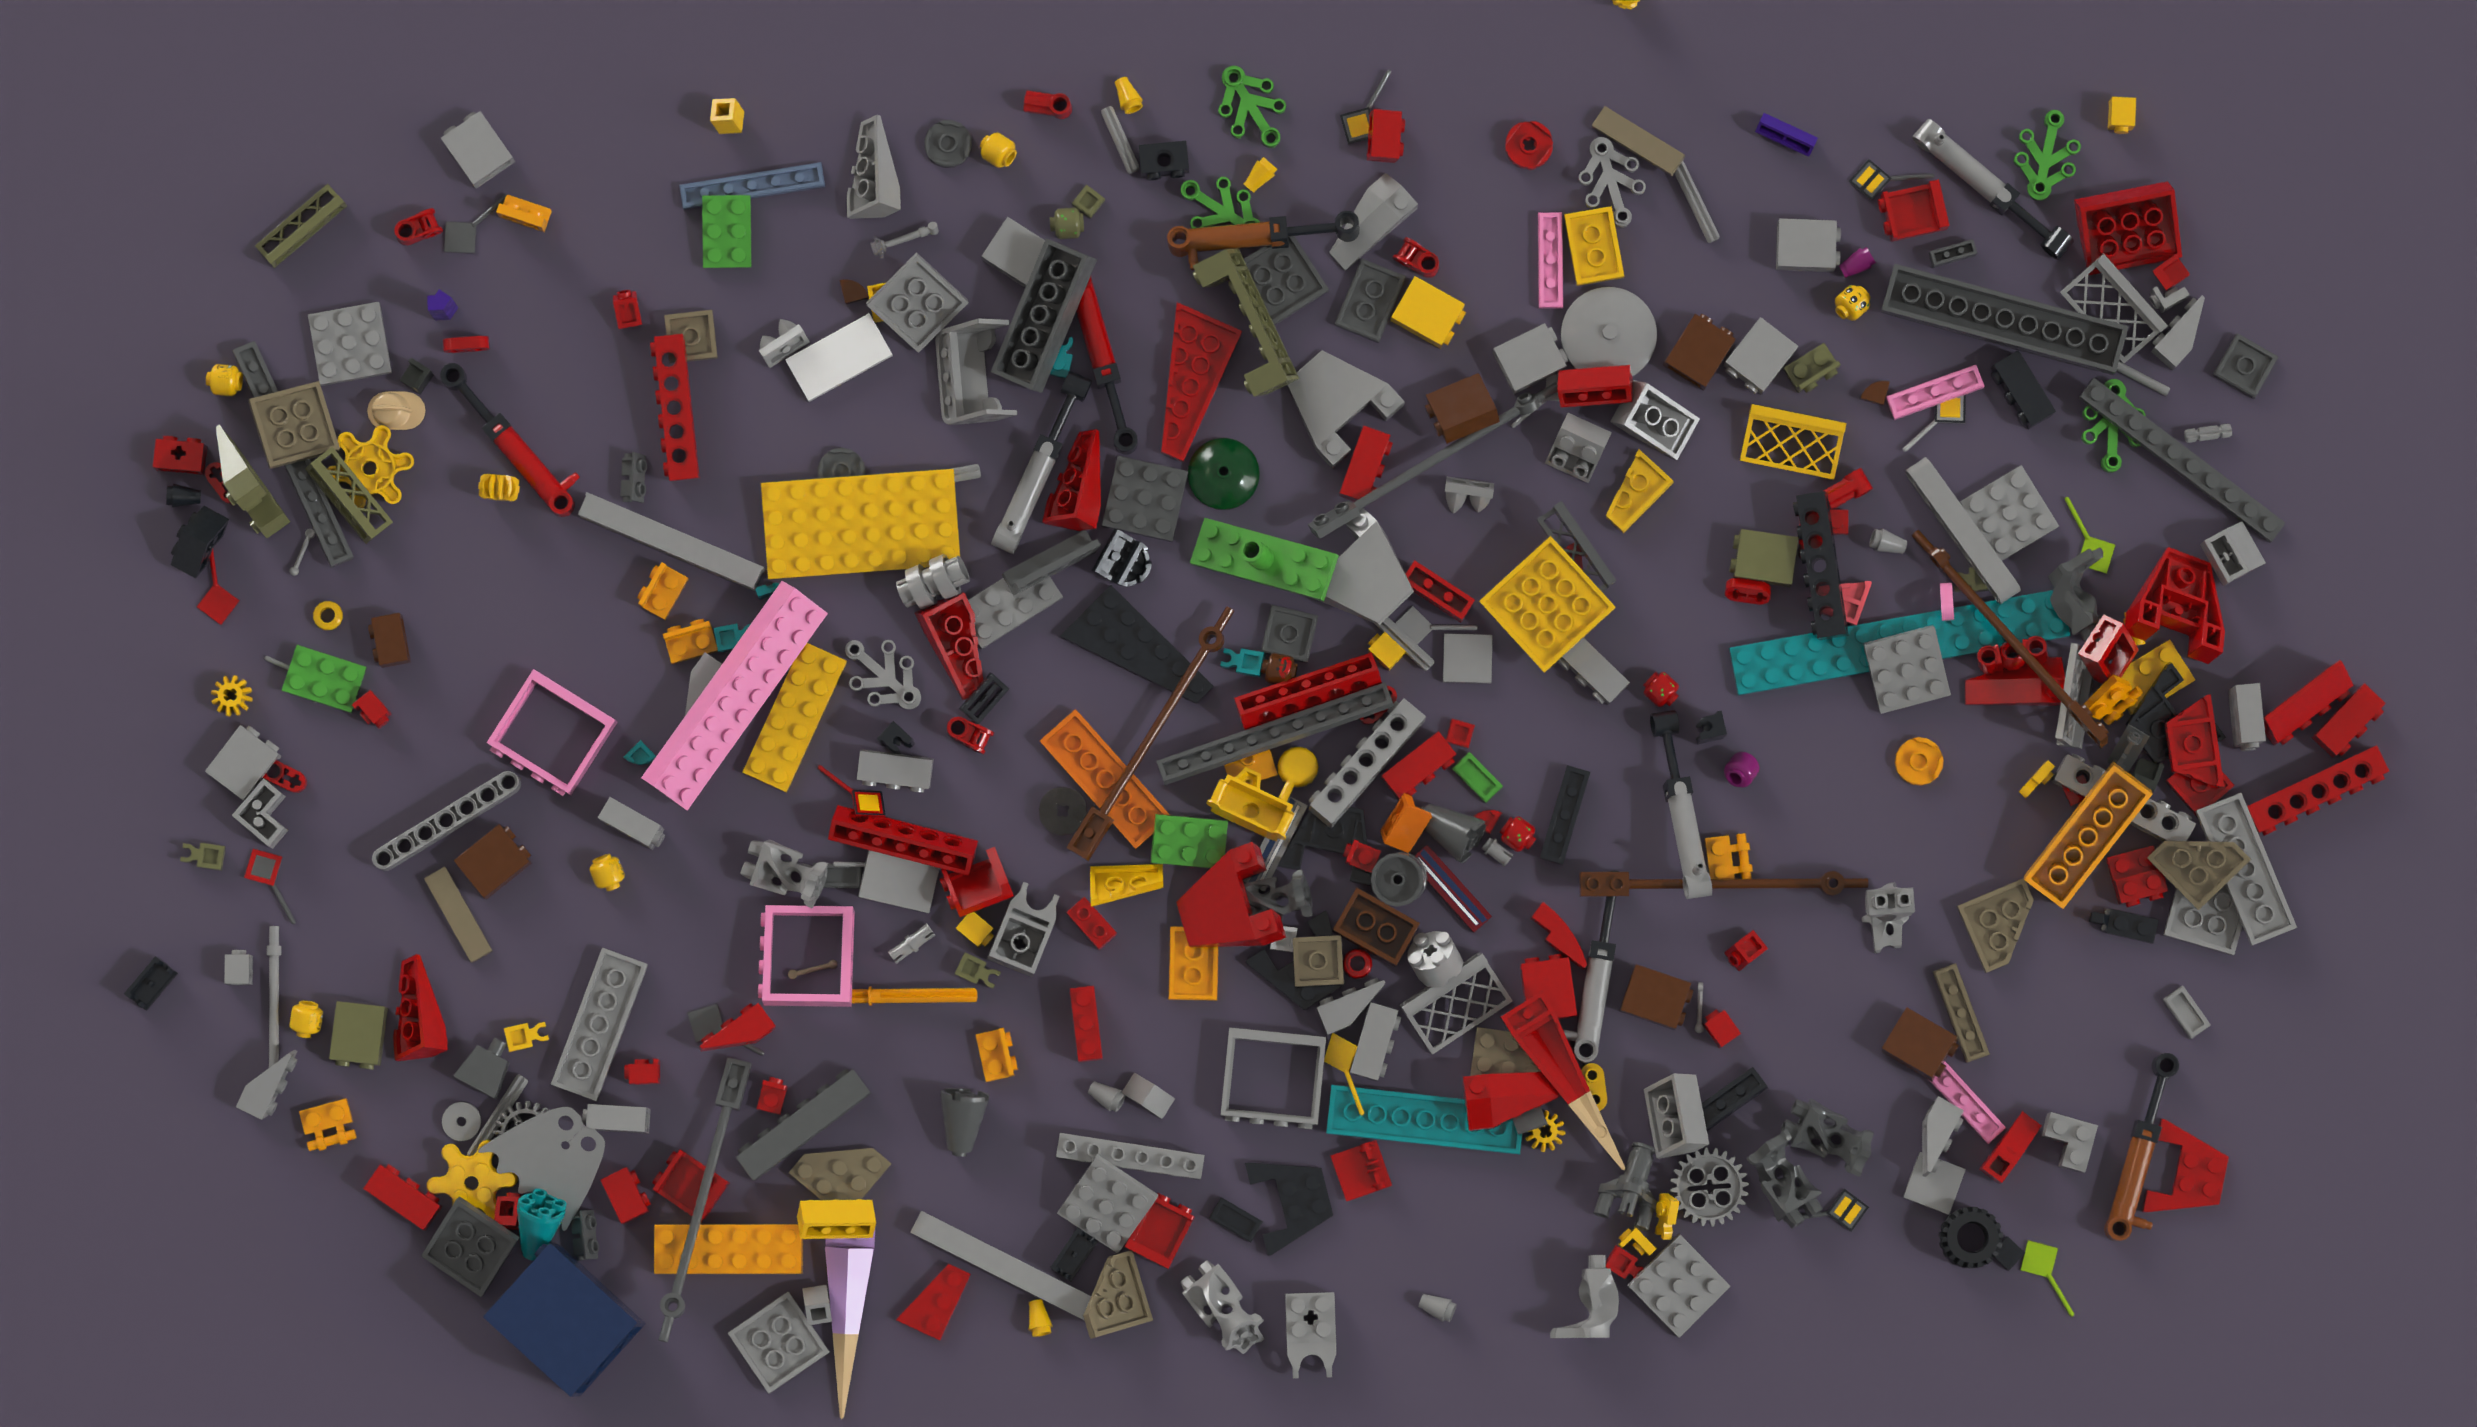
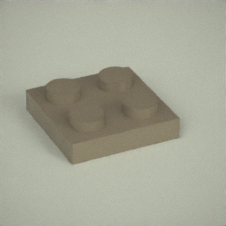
(698, 334)
(1318, 961)

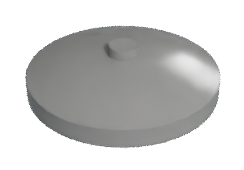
(1608, 330)

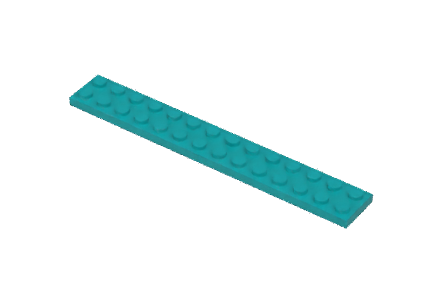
(1810, 660)

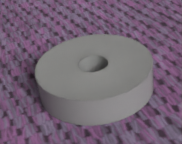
(472, 1117)

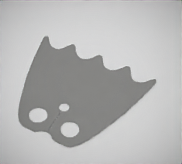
(540, 1162)

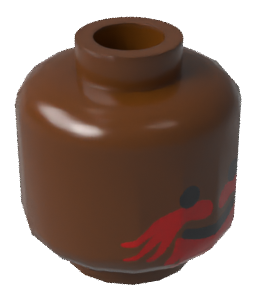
(1279, 668)

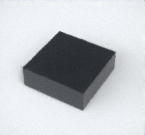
(2009, 1253)

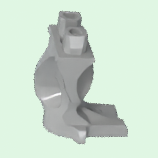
(770, 866)
(1885, 907)
(1209, 1292)
(1600, 1298)

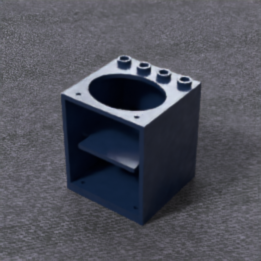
(564, 1319)

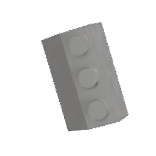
(1676, 1115)

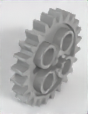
(1706, 1165)

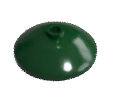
(1228, 490)

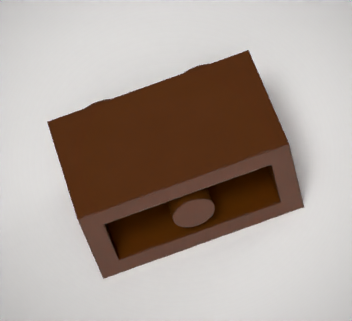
(389, 640)

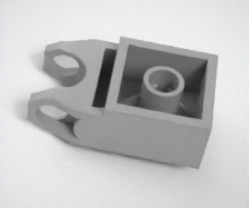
(1024, 924)
(1310, 1339)

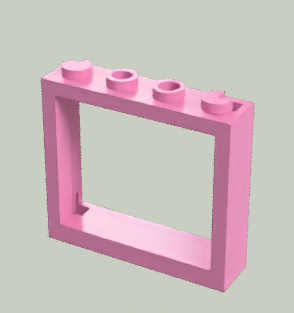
(520, 762)
(843, 999)

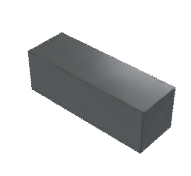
(1953, 253)

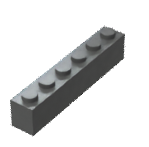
(802, 1125)

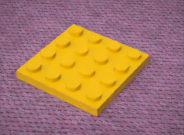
(1547, 604)

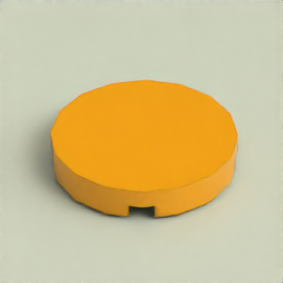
(1919, 761)

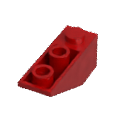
(744, 1030)
(2010, 1148)

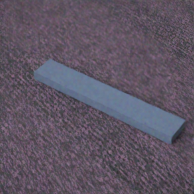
(755, 184)

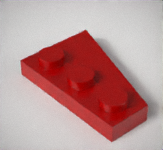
(936, 1303)

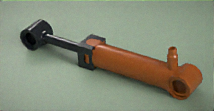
(1253, 235)
(2138, 1159)

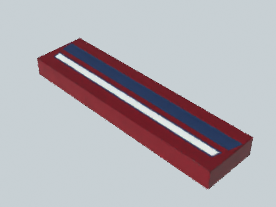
(1453, 890)

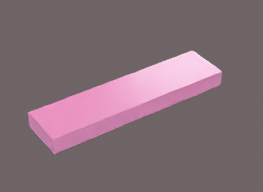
(1550, 260)
(1935, 392)
(1975, 1111)

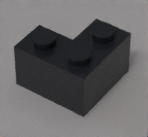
(198, 540)

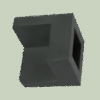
(416, 376)
(2148, 773)

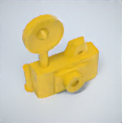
(1258, 809)

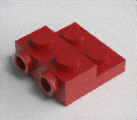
(2136, 877)

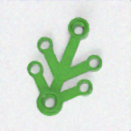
(1249, 103)
(2045, 158)
(1225, 212)
(2112, 436)

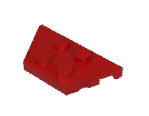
(2195, 744)

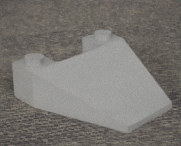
(1334, 393)
(1368, 574)

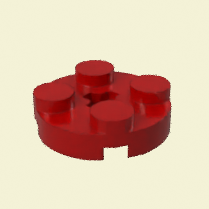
(1542, 142)

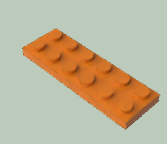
(1096, 772)

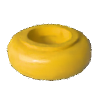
(327, 605)

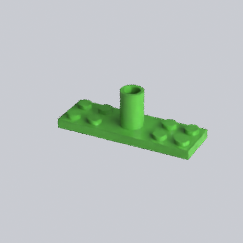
(1264, 559)

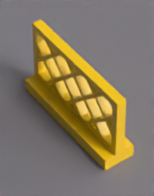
(1795, 420)

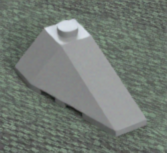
(875, 181)
(1378, 212)

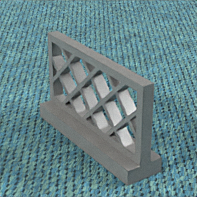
(2125, 290)
(2079, 687)
(1430, 995)

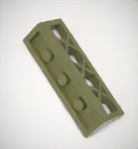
(304, 230)
(342, 501)

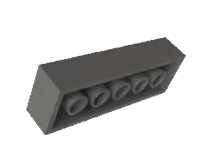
(1044, 315)

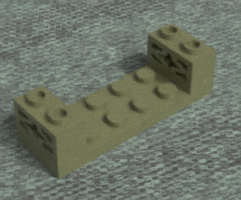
(1231, 266)

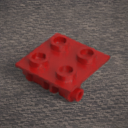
(1361, 1170)

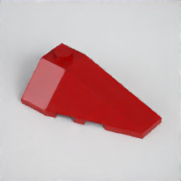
(1078, 495)
(953, 637)
(2015, 686)
(421, 1025)
(1504, 1096)

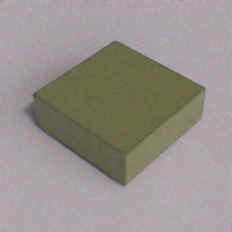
(1088, 201)

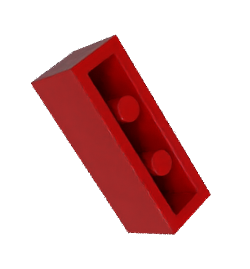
(1595, 386)
(1366, 464)
(1439, 592)
(2349, 721)
(1419, 766)
(1086, 1024)
(403, 1196)

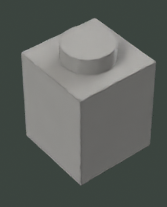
(817, 1305)

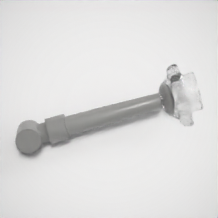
(880, 247)

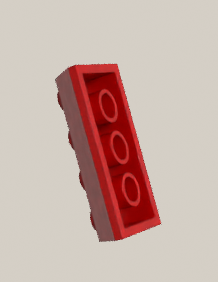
(2306, 703)

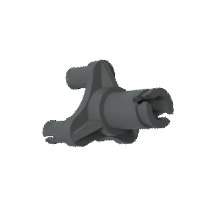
(1631, 1187)

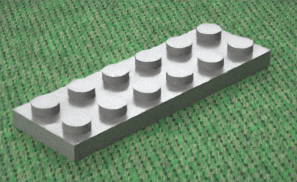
(2255, 887)
(599, 1024)

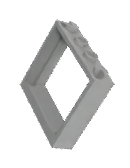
(1273, 1037)

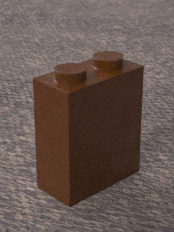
(1699, 351)
(1461, 408)
(493, 861)
(1656, 997)
(1920, 1045)

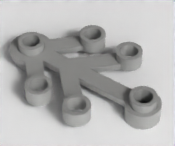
(1610, 178)
(886, 677)

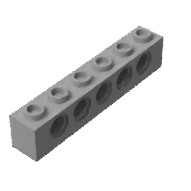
(1331, 812)
(2152, 826)
(1131, 1156)

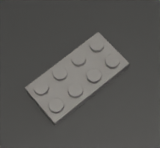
(1001, 612)

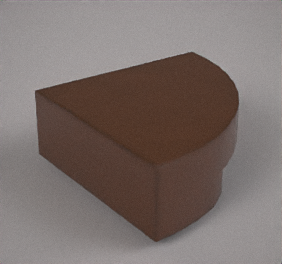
(853, 291)
(1876, 392)

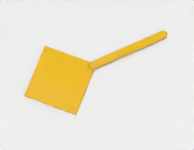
(1341, 1055)

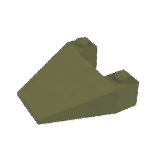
(247, 488)

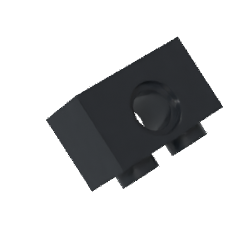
(1175, 151)

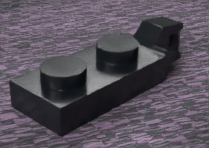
(2126, 925)

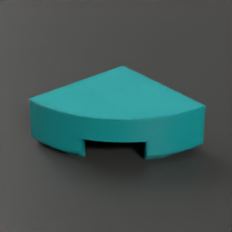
(766, 591)
(640, 754)

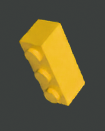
(836, 1219)

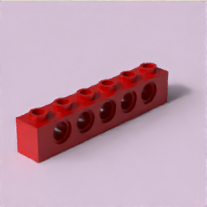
(659, 348)
(1307, 691)
(2369, 759)
(903, 840)

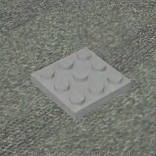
(917, 302)
(350, 343)
(2010, 513)
(1906, 669)
(2211, 927)
(1107, 1204)
(1679, 1285)
(778, 1342)

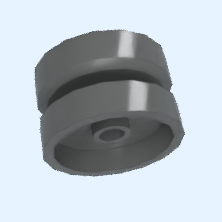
(1409, 868)

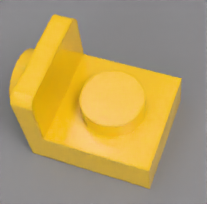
(1641, 1245)

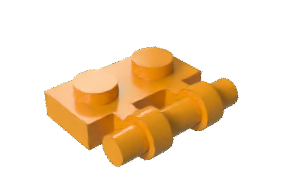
(2108, 695)
(1720, 857)
(326, 1117)

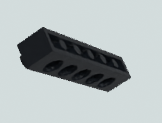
(1837, 624)

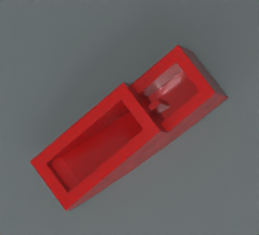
(1560, 935)

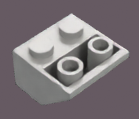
(1578, 447)
(2232, 553)

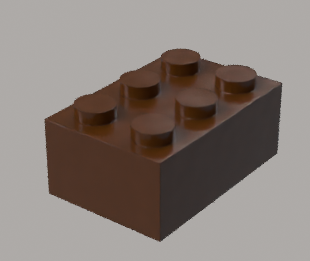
(1376, 927)

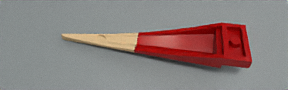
(1545, 1043)

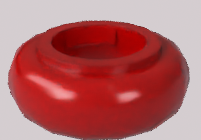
(1357, 953)

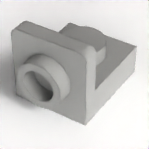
(2171, 298)

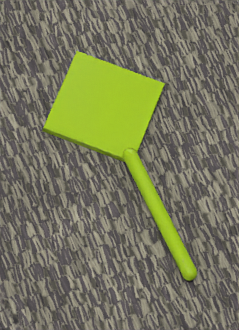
(2093, 543)
(2040, 1260)

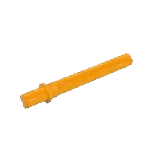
(914, 995)

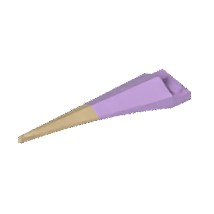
(848, 1277)

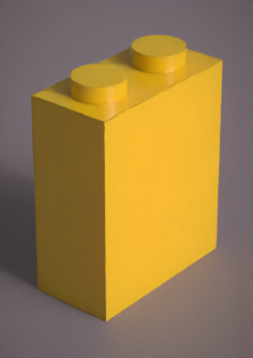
(1428, 313)

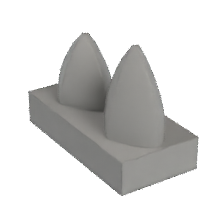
(790, 340)
(1459, 488)

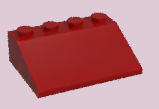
(2130, 226)

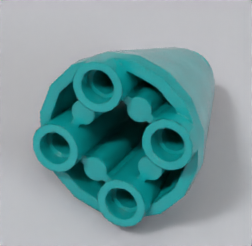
(538, 1220)

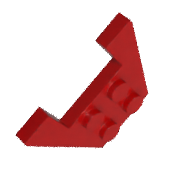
(2197, 1176)

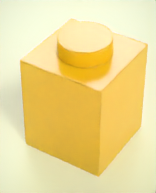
(2121, 114)
(727, 116)
(1385, 650)
(976, 930)

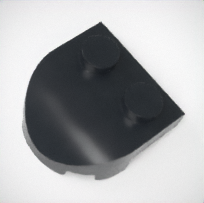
(1123, 560)

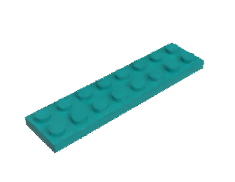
(1414, 1120)

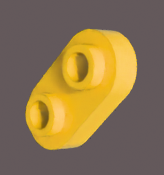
(1598, 1085)

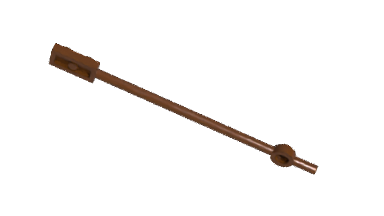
(2081, 714)
(1096, 821)
(1618, 883)

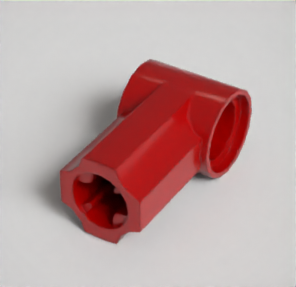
(1045, 104)
(1852, 486)

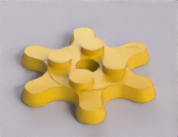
(374, 451)
(478, 1166)

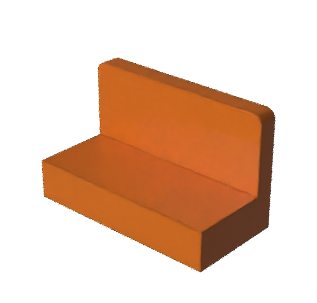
(1405, 824)

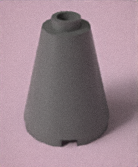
(1454, 831)
(962, 1118)

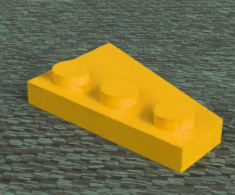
(1639, 490)
(1123, 881)

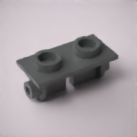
(634, 466)
(2128, 748)
(587, 1245)

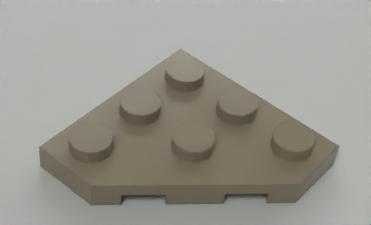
(2199, 867)
(1996, 922)
(840, 1173)
(1117, 1298)

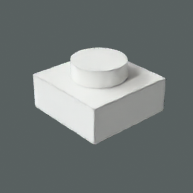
(1287, 943)

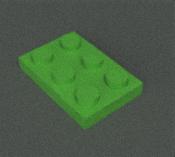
(726, 231)
(324, 679)
(1188, 840)

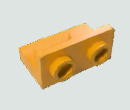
(524, 213)
(662, 590)
(690, 641)
(995, 1054)

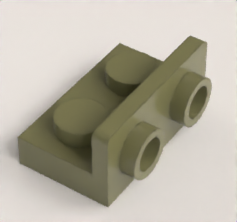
(1812, 368)

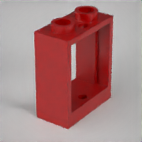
(2114, 645)

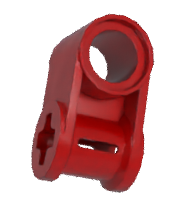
(419, 226)
(1416, 257)
(971, 734)

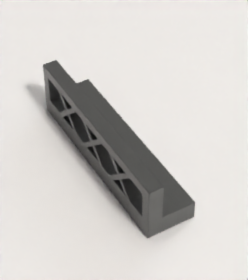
(1580, 540)
(1050, 562)

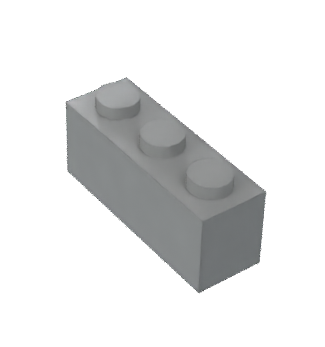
(1594, 672)
(895, 770)
(1375, 1042)

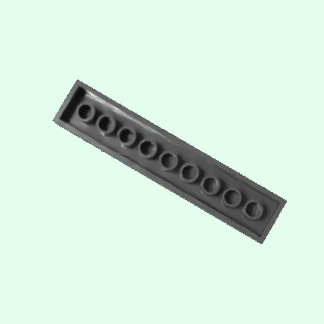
(2004, 319)

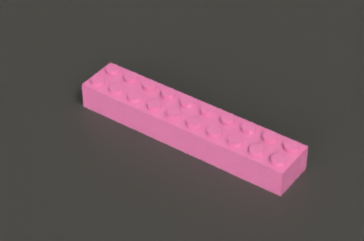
(734, 695)

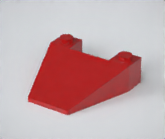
(2181, 598)
(1218, 908)

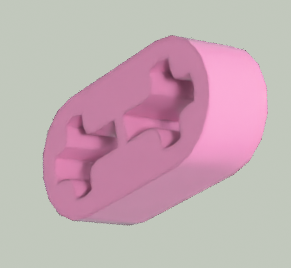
(1946, 601)

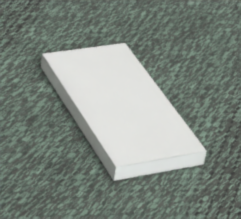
(839, 357)

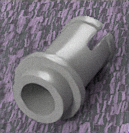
(1497, 851)

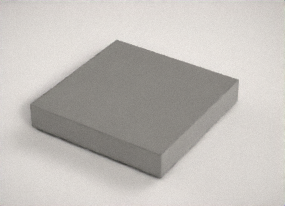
(1467, 658)
(1937, 1189)

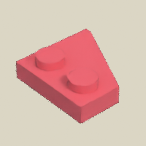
(1854, 599)

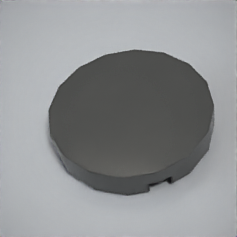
(948, 144)
(842, 462)

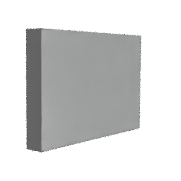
(898, 882)

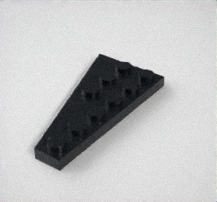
(1127, 639)

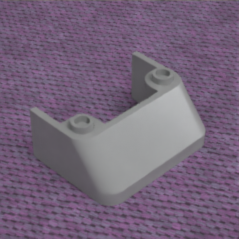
(963, 373)

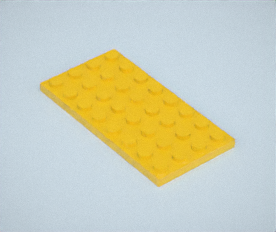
(859, 523)

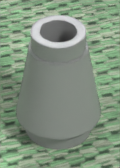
(1885, 541)
(1107, 1096)
(1438, 1307)

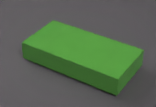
(1477, 777)

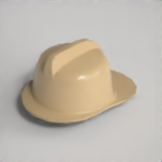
(396, 410)

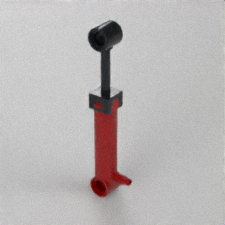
(1103, 361)
(515, 448)

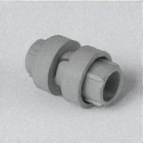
(941, 578)

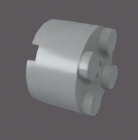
(1434, 958)

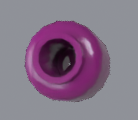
(1741, 769)

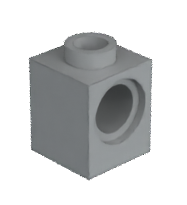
(238, 968)

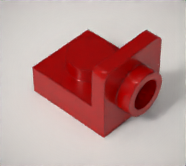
(627, 309)
(1361, 856)
(1745, 950)
(772, 1096)

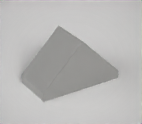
(1148, 1095)

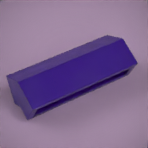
(1788, 131)
(441, 306)

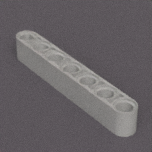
(1962, 530)
(434, 821)

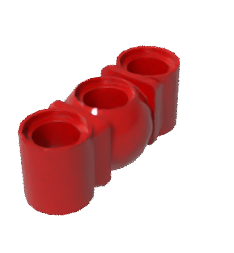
(2002, 661)

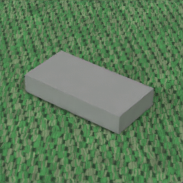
(2186, 1012)

